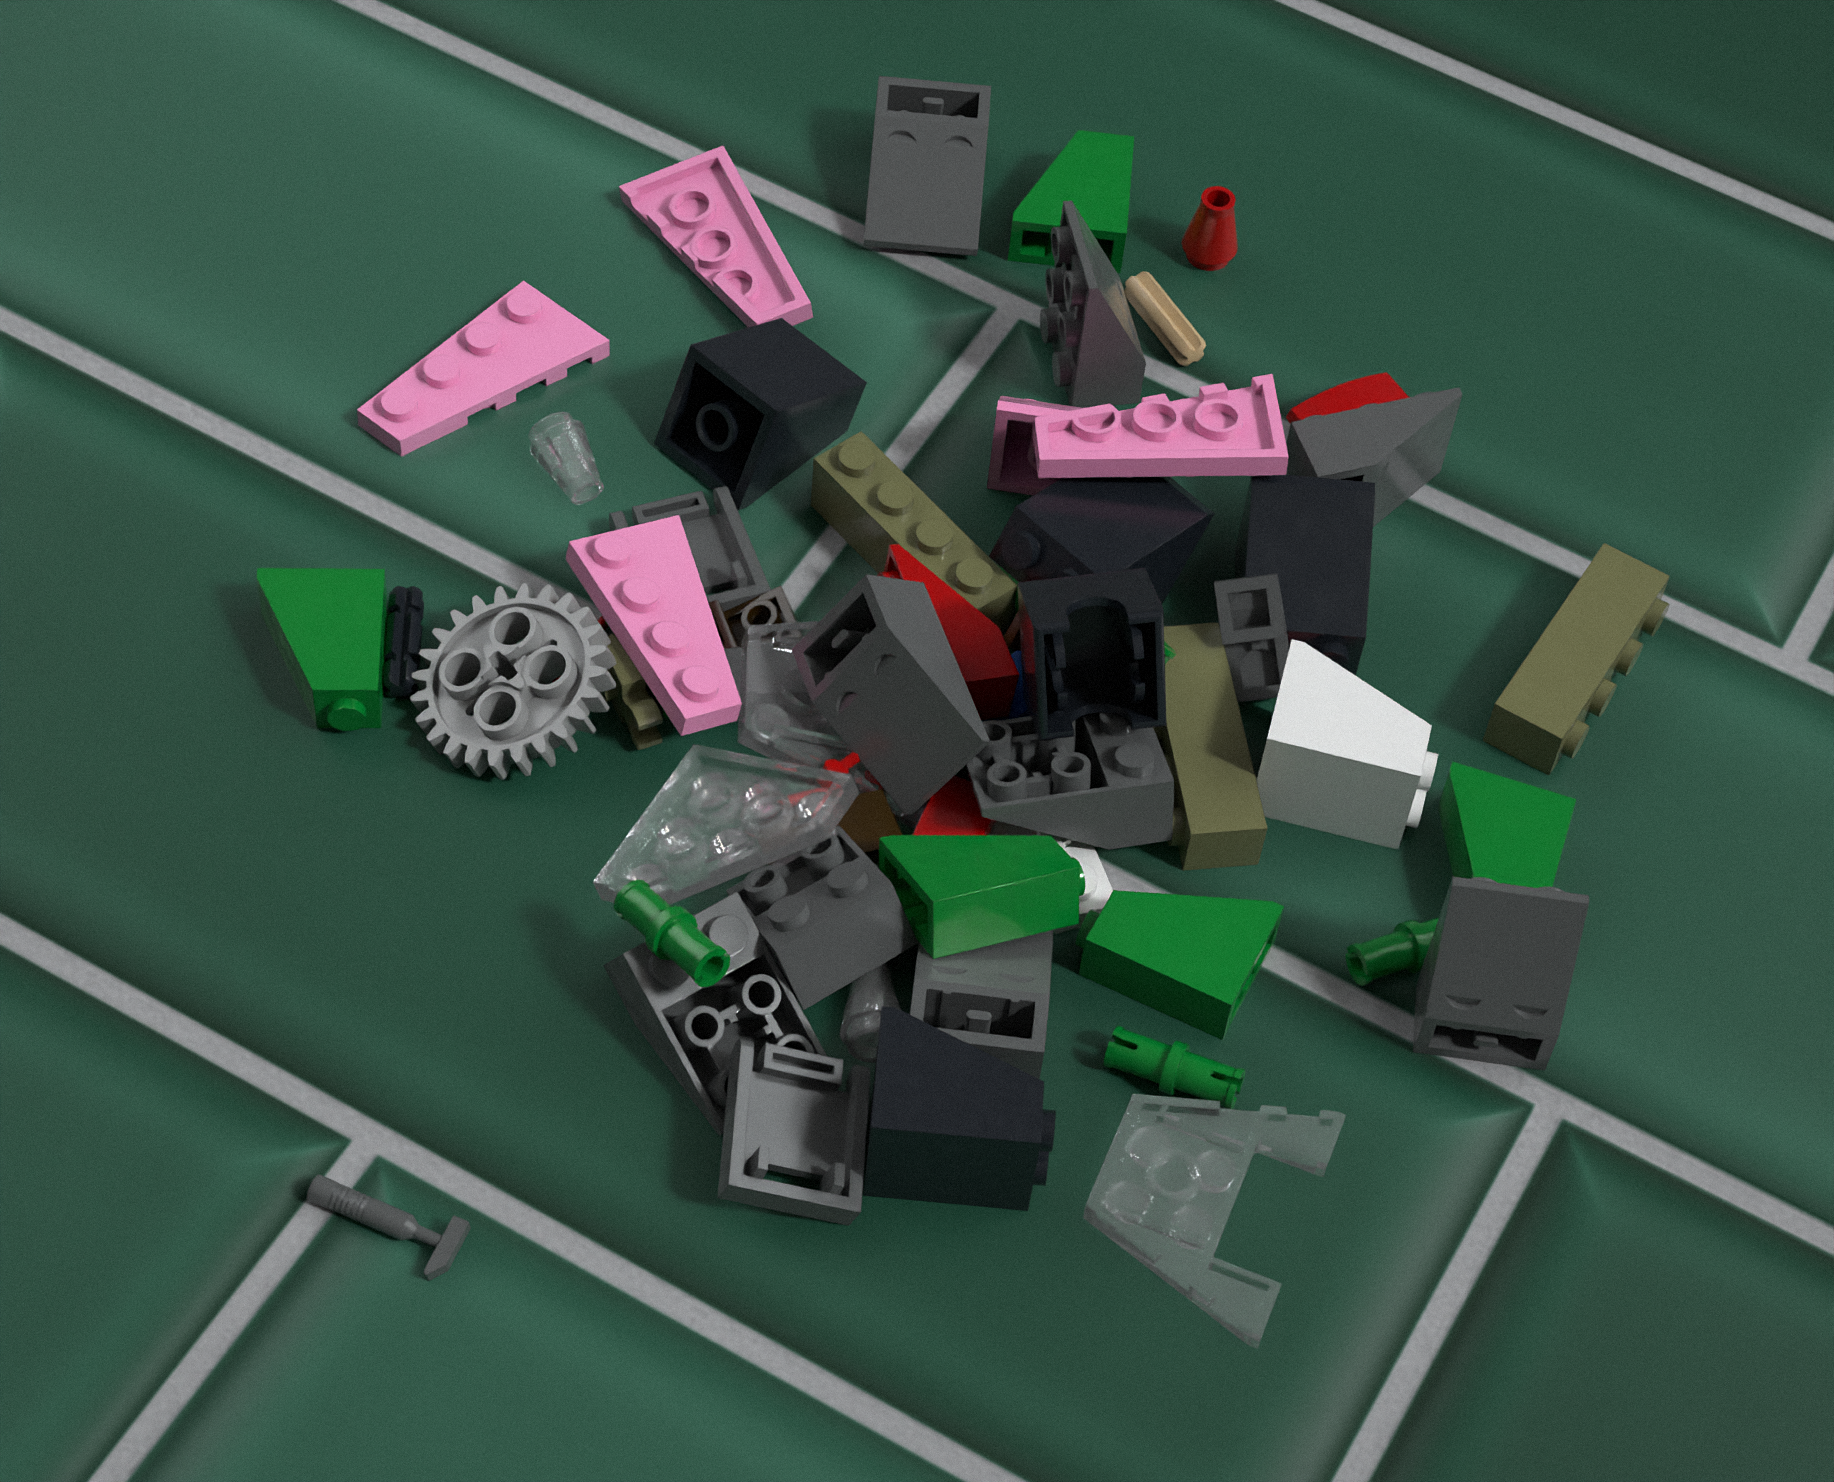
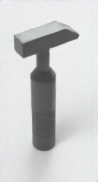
(391, 1221)

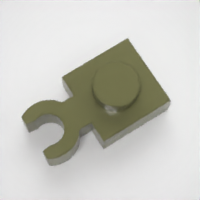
(632, 699)

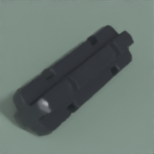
(403, 641)

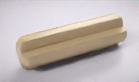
(1164, 318)

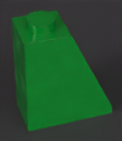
(1093, 174)
(330, 638)
(1502, 827)
(981, 887)
(1180, 952)

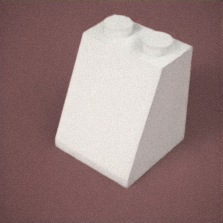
(1343, 754)

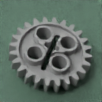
(513, 681)

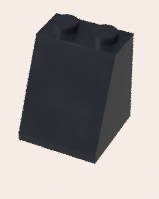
(756, 408)
(1103, 528)
(1321, 547)
(953, 1121)

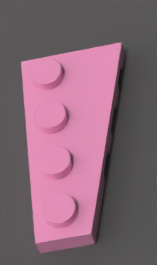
(720, 235)
(481, 367)
(1188, 437)
(661, 616)

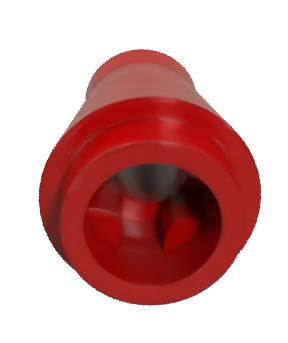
(1212, 233)

